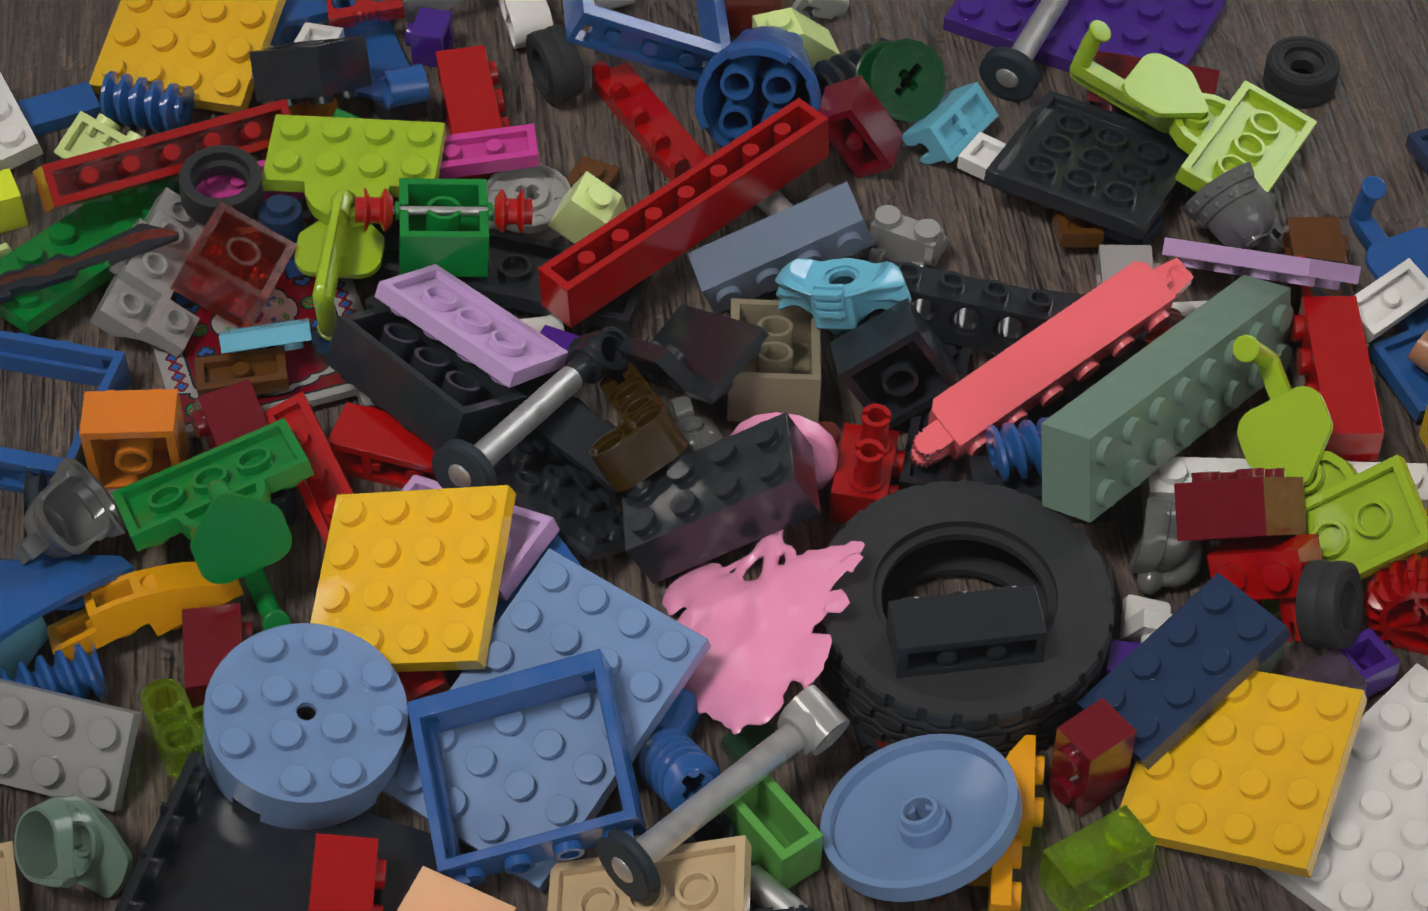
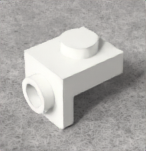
(1142, 617)

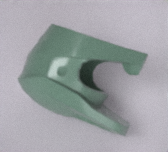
(71, 844)

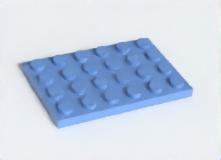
(555, 759)

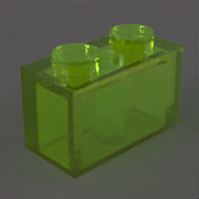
(1097, 861)

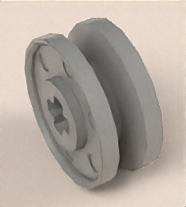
(540, 184)

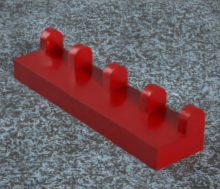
(646, 118)

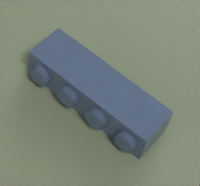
(752, 257)

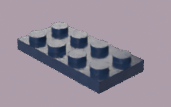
(1189, 666)

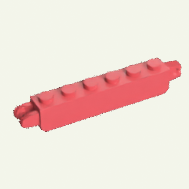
(1049, 359)

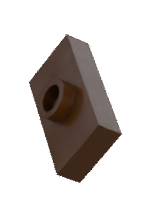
(263, 367)

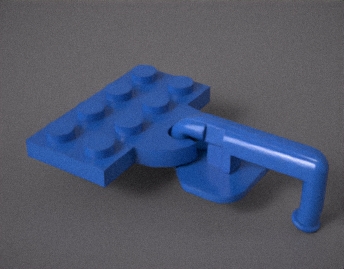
(1382, 256)

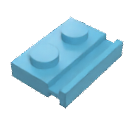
(286, 334)

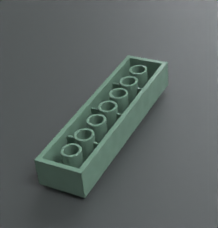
(1160, 399)

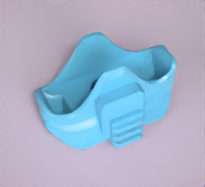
(840, 290)

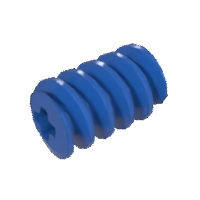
(145, 107)
(1015, 448)
(66, 676)
(675, 766)

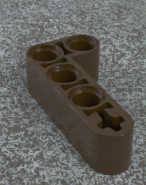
(645, 437)

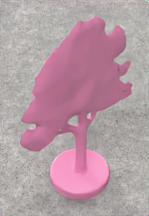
(763, 625)

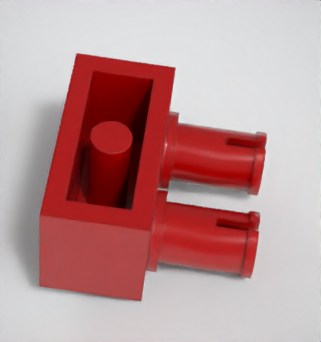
(865, 464)
(1267, 569)

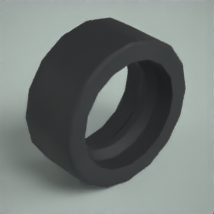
(220, 161)

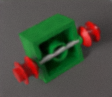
(444, 222)

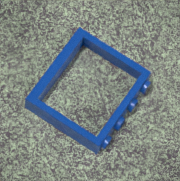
(646, 41)
(59, 361)
(497, 698)

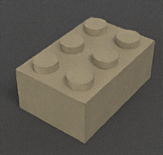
(787, 368)

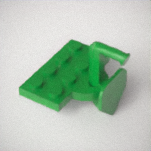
(224, 509)

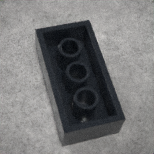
(417, 378)
(721, 498)

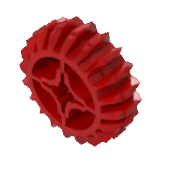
(1399, 604)

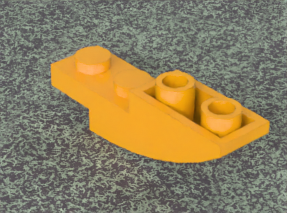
(136, 599)
(1028, 771)

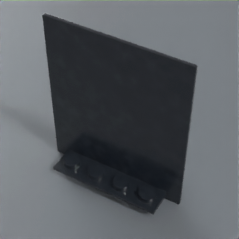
(226, 859)

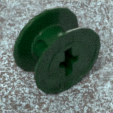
(920, 83)

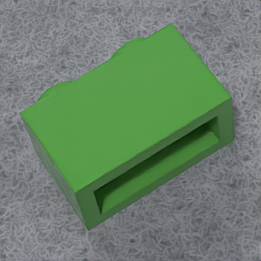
(779, 832)

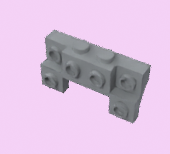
(140, 292)

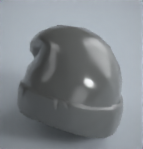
(1159, 555)

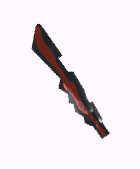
(65, 268)

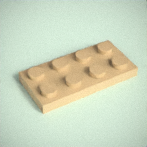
(692, 877)

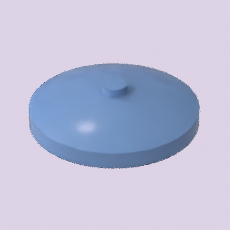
(921, 817)

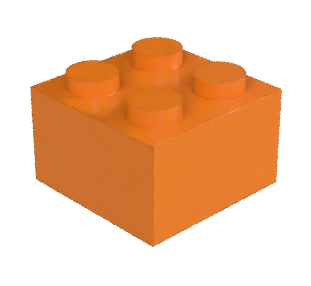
(132, 434)

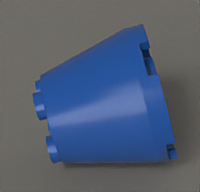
(753, 81)

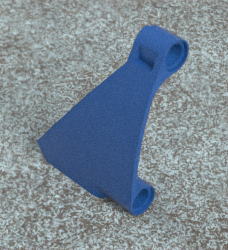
(392, 76)
(50, 585)

